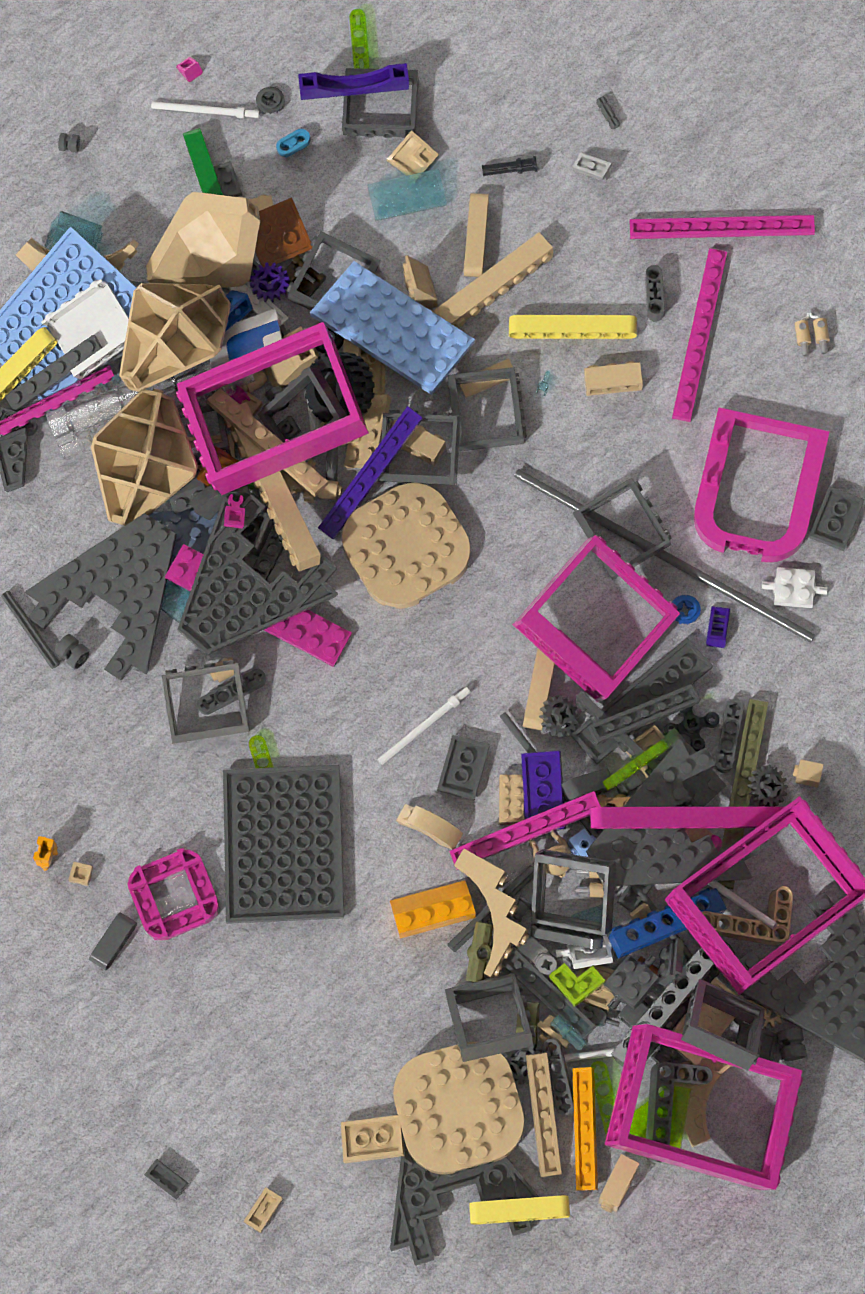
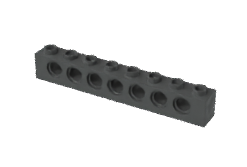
(675, 993)

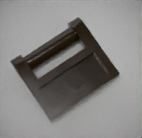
(306, 287)

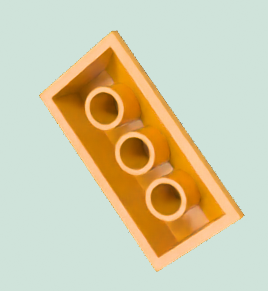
(433, 909)

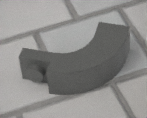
(209, 500)

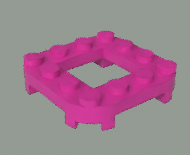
(185, 920)

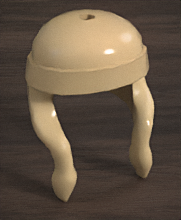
(554, 869)

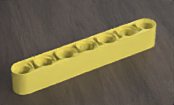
(572, 326)

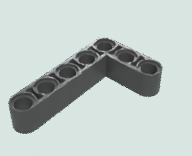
(666, 1102)

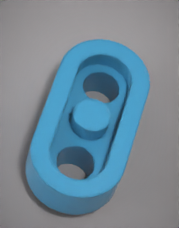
(291, 142)

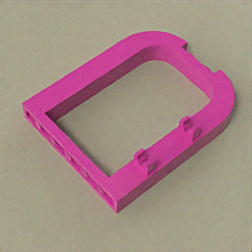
(713, 470)

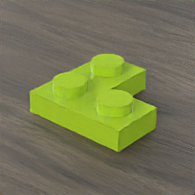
(576, 988)

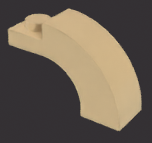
(430, 825)

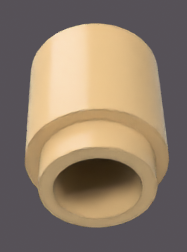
(260, 379)
(331, 491)
(223, 675)

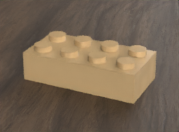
(511, 799)

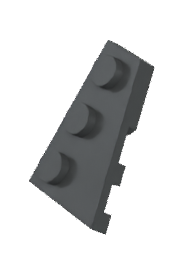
(13, 459)

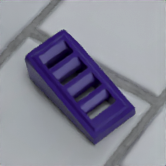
(714, 638)

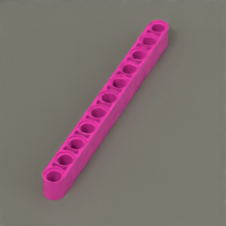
(680, 817)

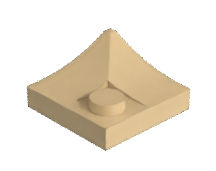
(412, 155)

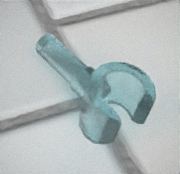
(543, 385)

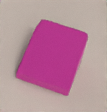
(189, 69)

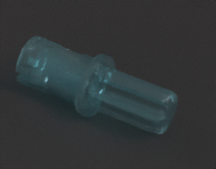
(568, 1032)

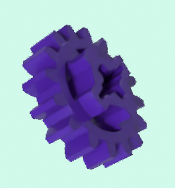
(278, 282)

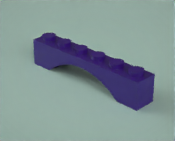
(386, 79)

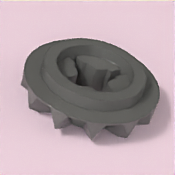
(268, 93)

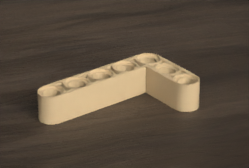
(749, 925)

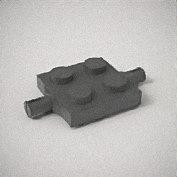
(631, 982)

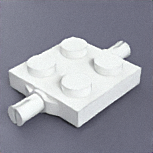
(794, 587)
(587, 957)

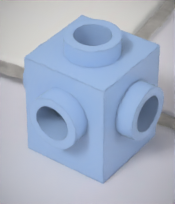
(579, 841)

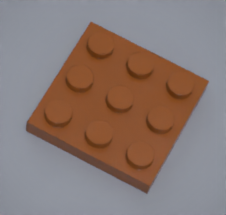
(281, 234)

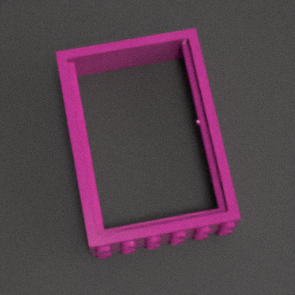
(289, 452)
(825, 848)
(626, 1100)

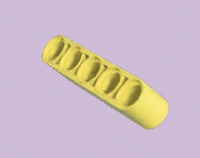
(25, 360)
(519, 1210)

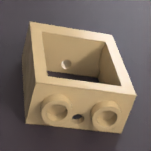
(618, 1184)

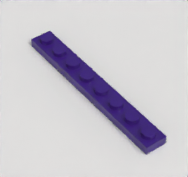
(370, 472)

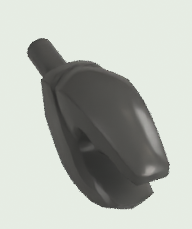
(600, 1016)

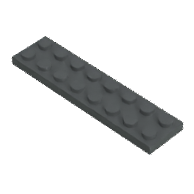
(674, 671)

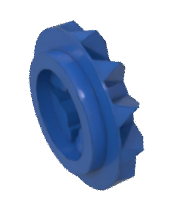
(690, 603)

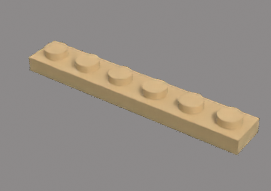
(543, 1114)

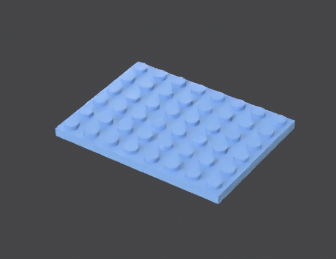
(56, 279)

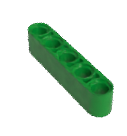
(202, 162)

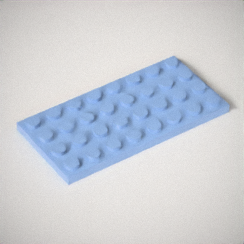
(392, 327)

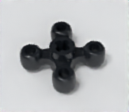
(694, 732)

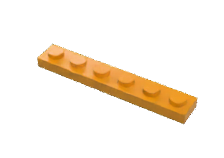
(585, 1129)

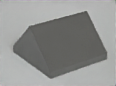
(258, 532)

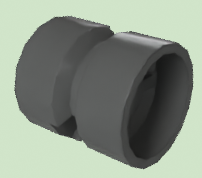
(72, 651)
(792, 1045)

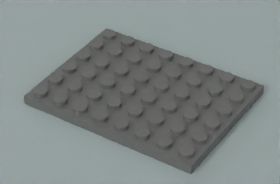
(283, 844)

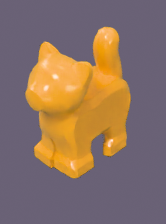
(46, 850)

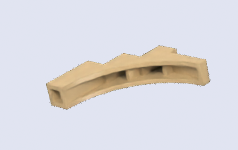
(33, 253)
(501, 906)

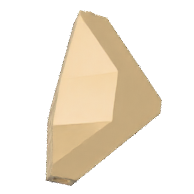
(207, 242)
(171, 331)
(142, 456)

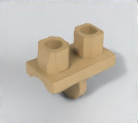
(548, 1029)

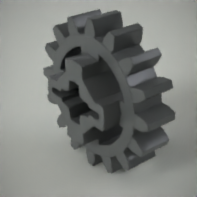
(558, 716)
(767, 786)
(521, 1070)

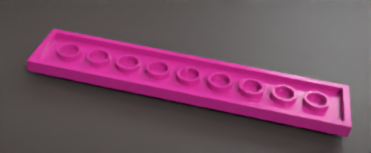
(304, 631)

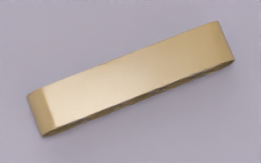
(476, 235)
(538, 691)

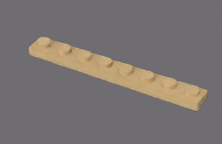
(263, 439)

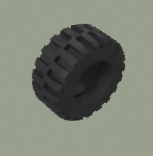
(358, 376)

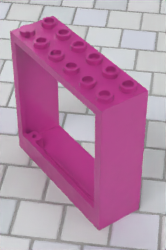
(567, 653)

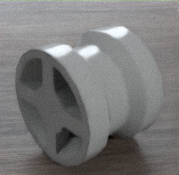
(544, 960)

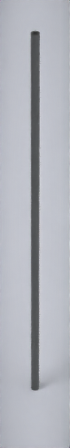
(587, 824)

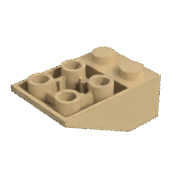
(419, 282)
(290, 369)

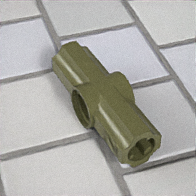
(481, 941)

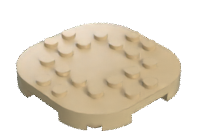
(406, 545)
(457, 1110)

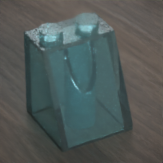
(63, 221)

